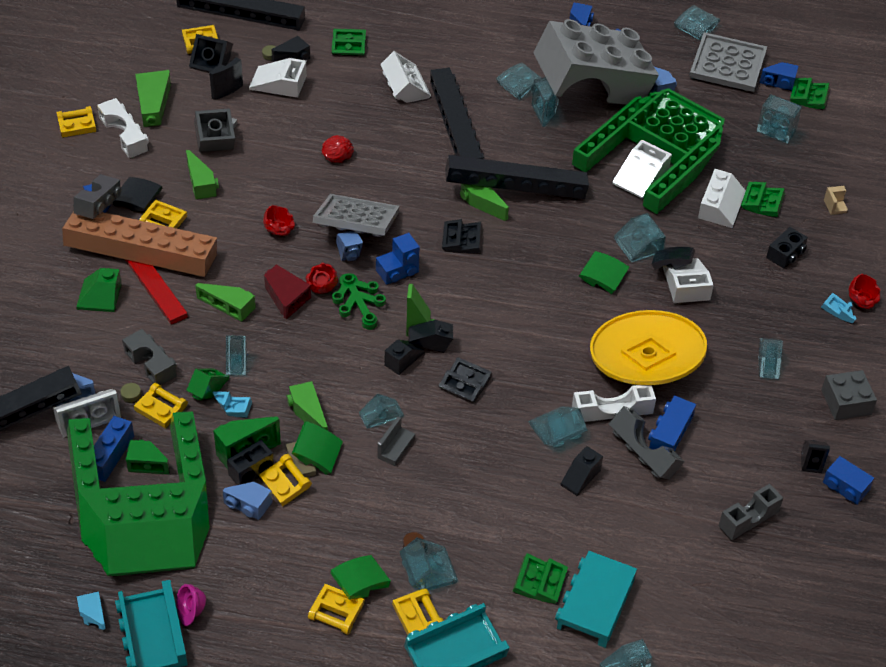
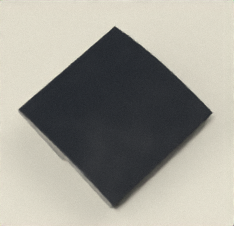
(226, 79)
(138, 194)
(462, 237)
(674, 255)
(465, 379)

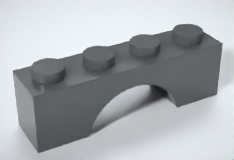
(629, 426)

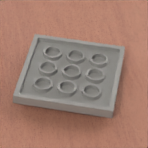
(728, 62)
(356, 215)

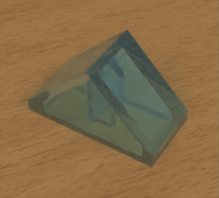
(236, 354)
(380, 410)

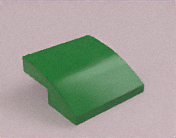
(348, 41)
(809, 93)
(762, 199)
(604, 271)
(317, 447)
(360, 576)
(540, 579)

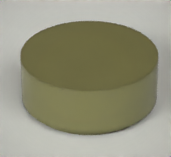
(267, 52)
(130, 392)

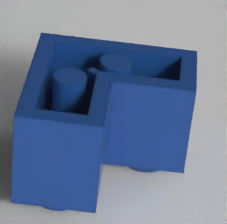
(400, 262)

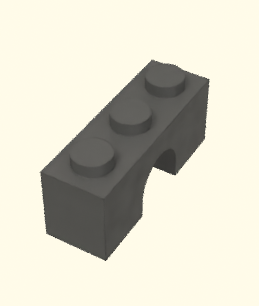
(103, 193)
(143, 347)
(739, 519)

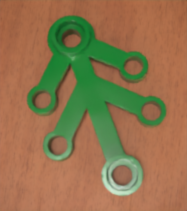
(350, 283)

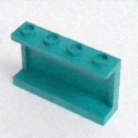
(596, 596)
(151, 629)
(457, 642)

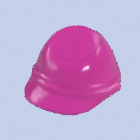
(190, 603)

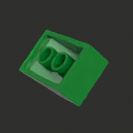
(241, 434)

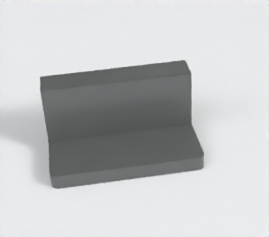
(394, 443)

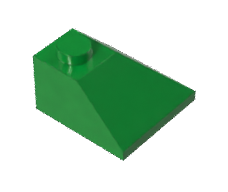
(100, 291)

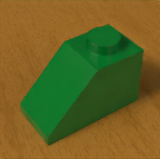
(206, 382)
(146, 458)

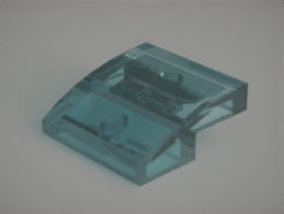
(696, 22)
(518, 80)

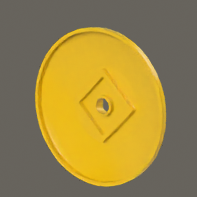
(648, 347)

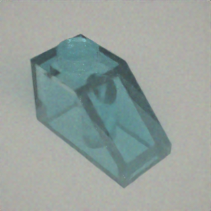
(770, 357)
(629, 655)

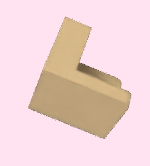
(834, 200)

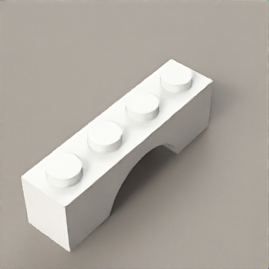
(115, 115)
(595, 408)

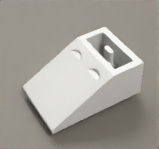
(280, 77)
(642, 168)
(689, 282)

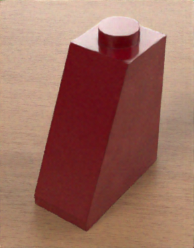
(286, 290)

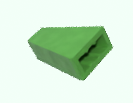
(153, 95)

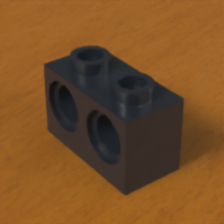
(787, 247)
(250, 463)

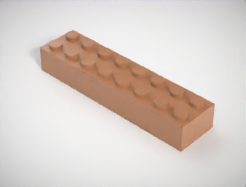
(141, 242)

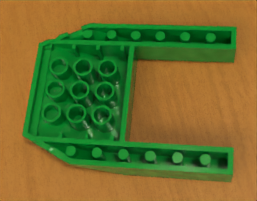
(668, 123)
(143, 524)

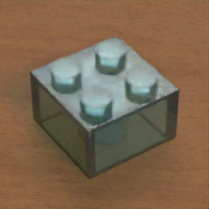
(779, 118)

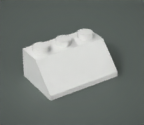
(404, 78)
(722, 199)
(97, 407)

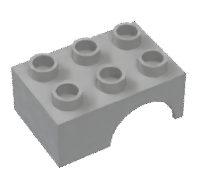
(580, 52)

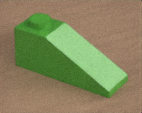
(202, 177)
(485, 200)
(227, 299)
(416, 309)
(306, 404)

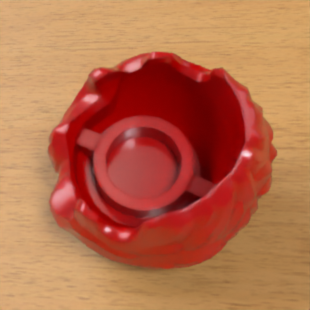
(337, 149)
(278, 220)
(322, 278)
(864, 291)

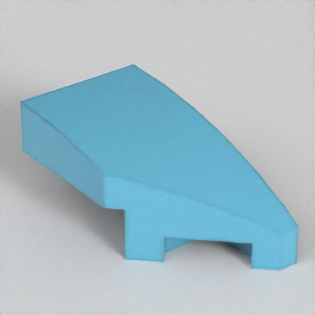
(839, 308)
(233, 405)
(91, 609)

